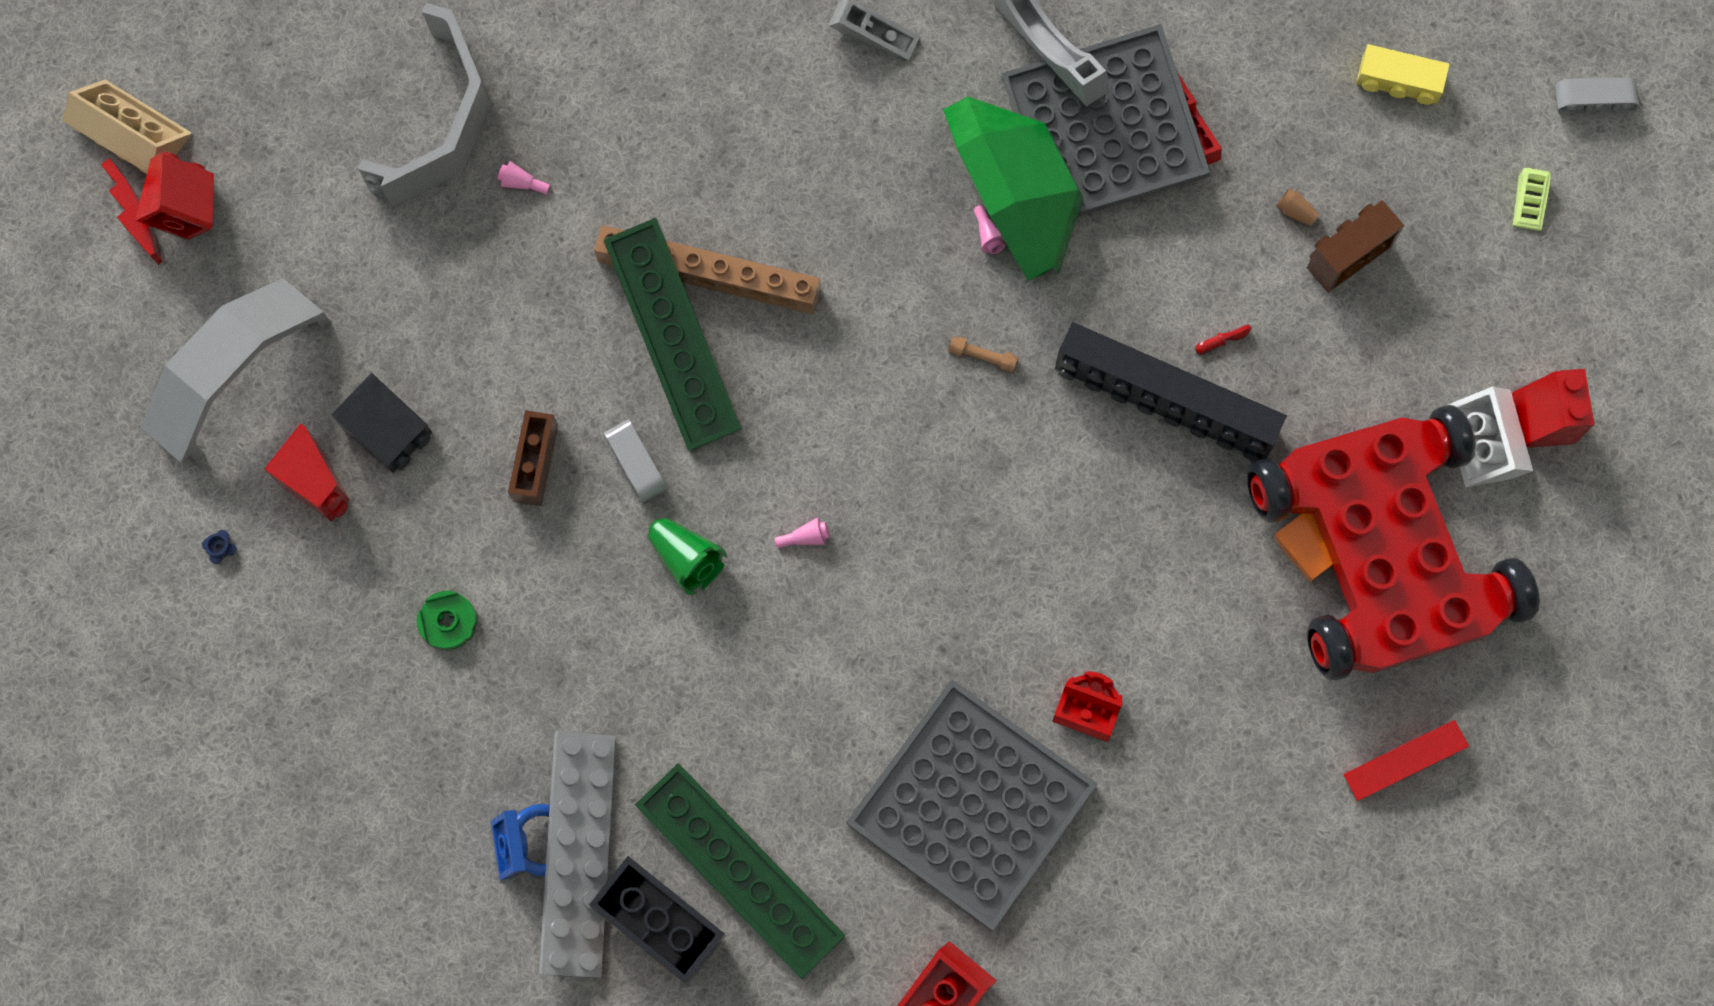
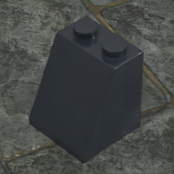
(382, 424)

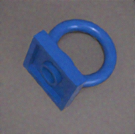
(512, 844)

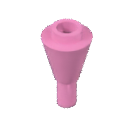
(515, 177)
(991, 239)
(809, 534)

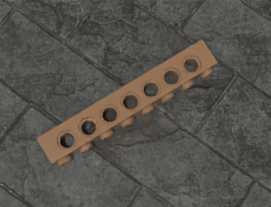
(734, 275)

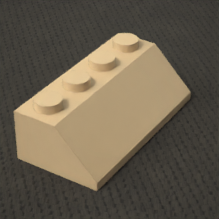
(123, 124)

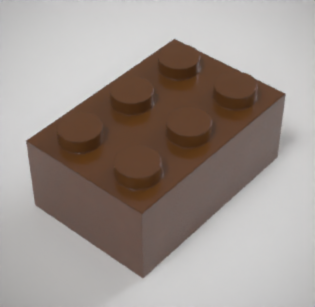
(1354, 245)

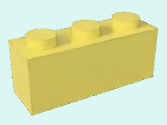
(1402, 74)

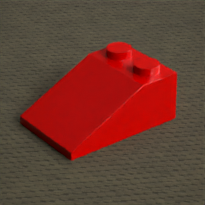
(949, 981)

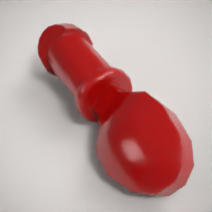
(1220, 339)

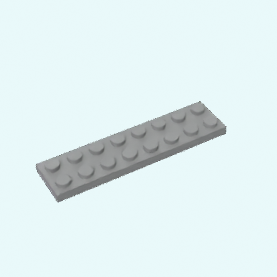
(576, 854)

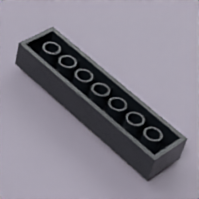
(1169, 392)

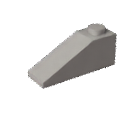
(873, 29)

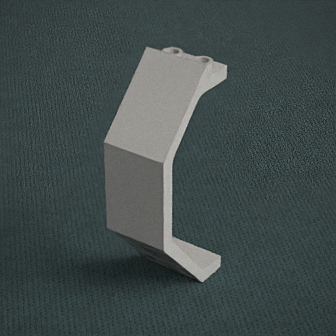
(452, 157)
(217, 357)

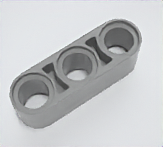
(1601, 94)
(635, 461)

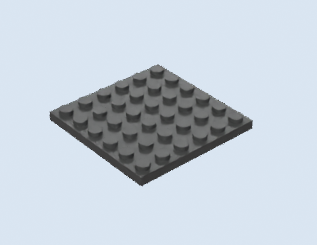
(1132, 137)
(971, 805)

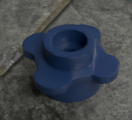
(220, 538)

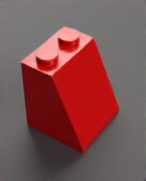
(177, 197)
(1555, 409)
(307, 474)

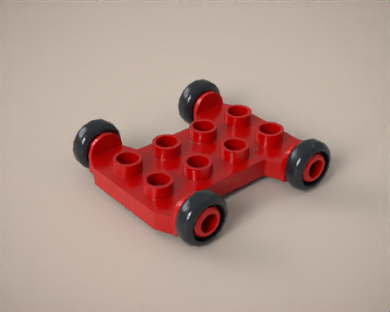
(1391, 544)

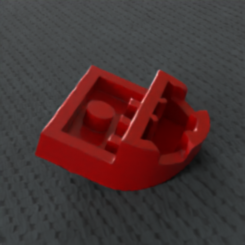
(1089, 705)

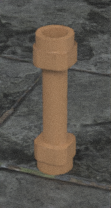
(960, 346)

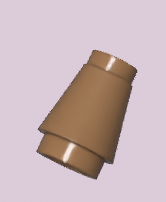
(1297, 207)

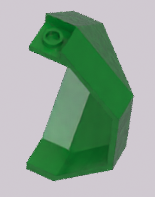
(1018, 180)

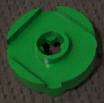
(433, 611)

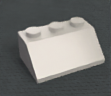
(1498, 438)

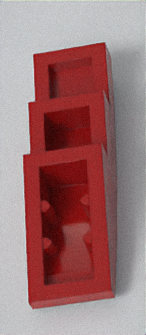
(130, 202)
(1406, 760)

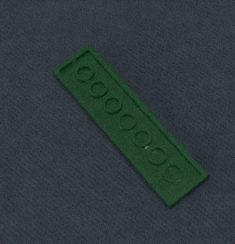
(672, 334)
(740, 871)

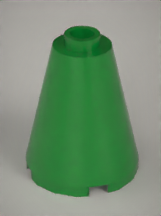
(686, 554)

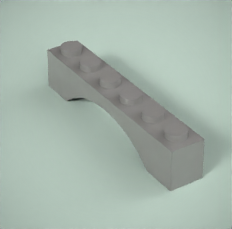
(1076, 68)

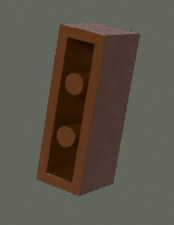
(533, 458)

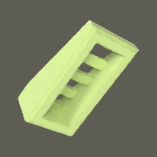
(1538, 177)

